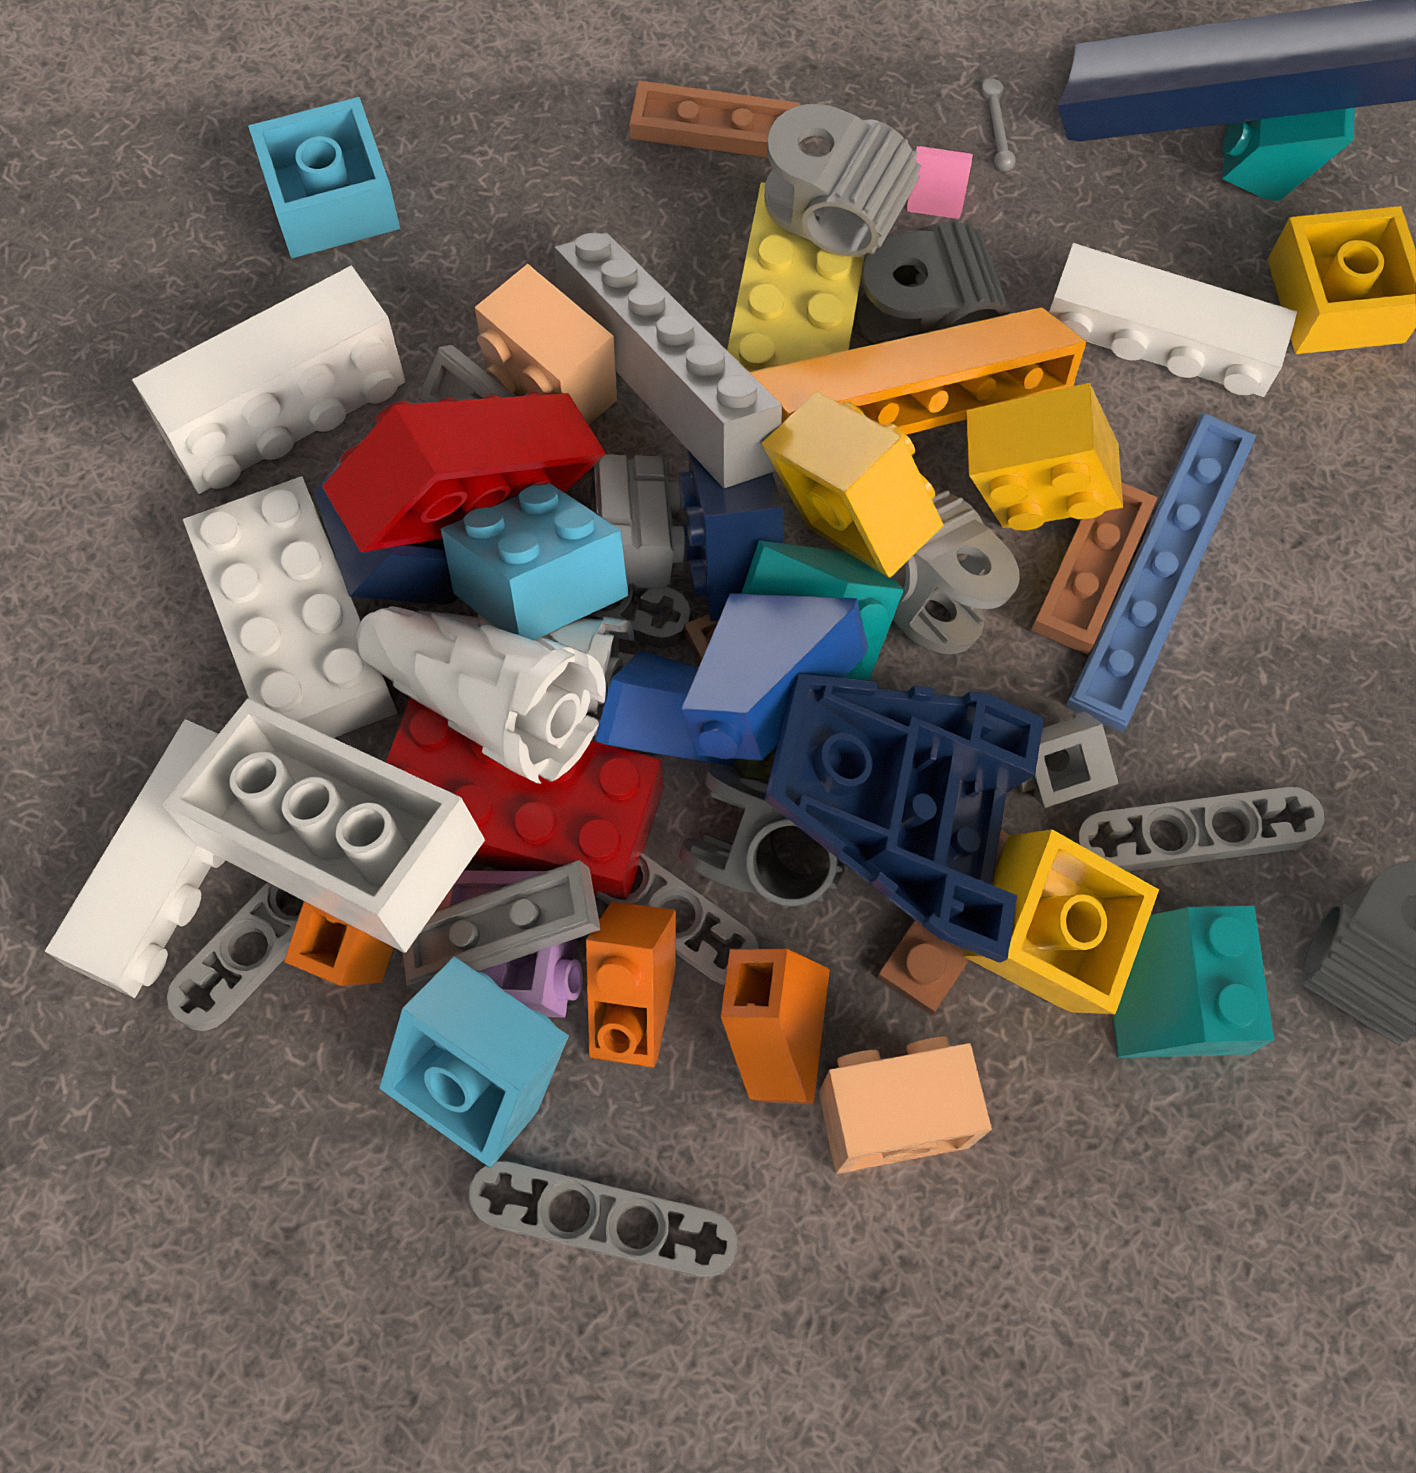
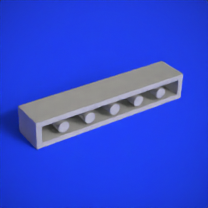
(672, 360)

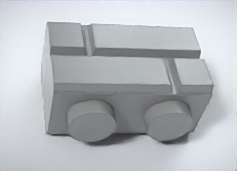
(642, 505)

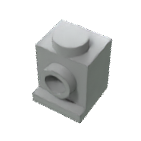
(1084, 763)

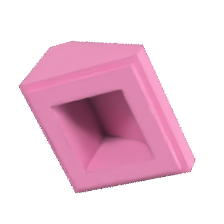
(941, 182)

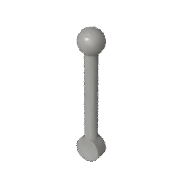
(1004, 159)

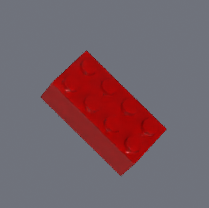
(453, 456)
(588, 814)

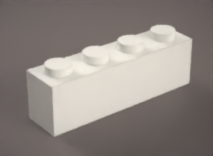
(1173, 321)
(140, 883)

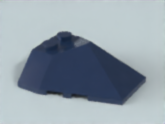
(909, 795)

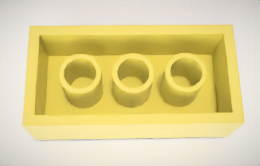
(791, 298)

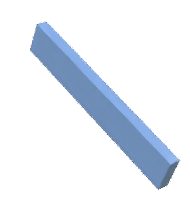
(1161, 573)

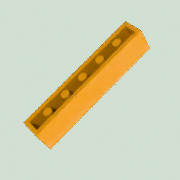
(939, 373)

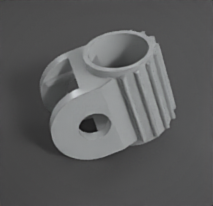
(841, 197)
(955, 584)

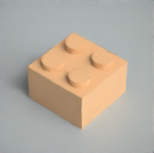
(546, 344)
(903, 1105)

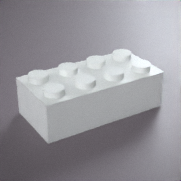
(273, 380)
(288, 610)
(326, 823)

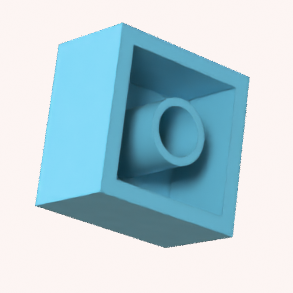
(325, 177)
(535, 561)
(472, 1060)

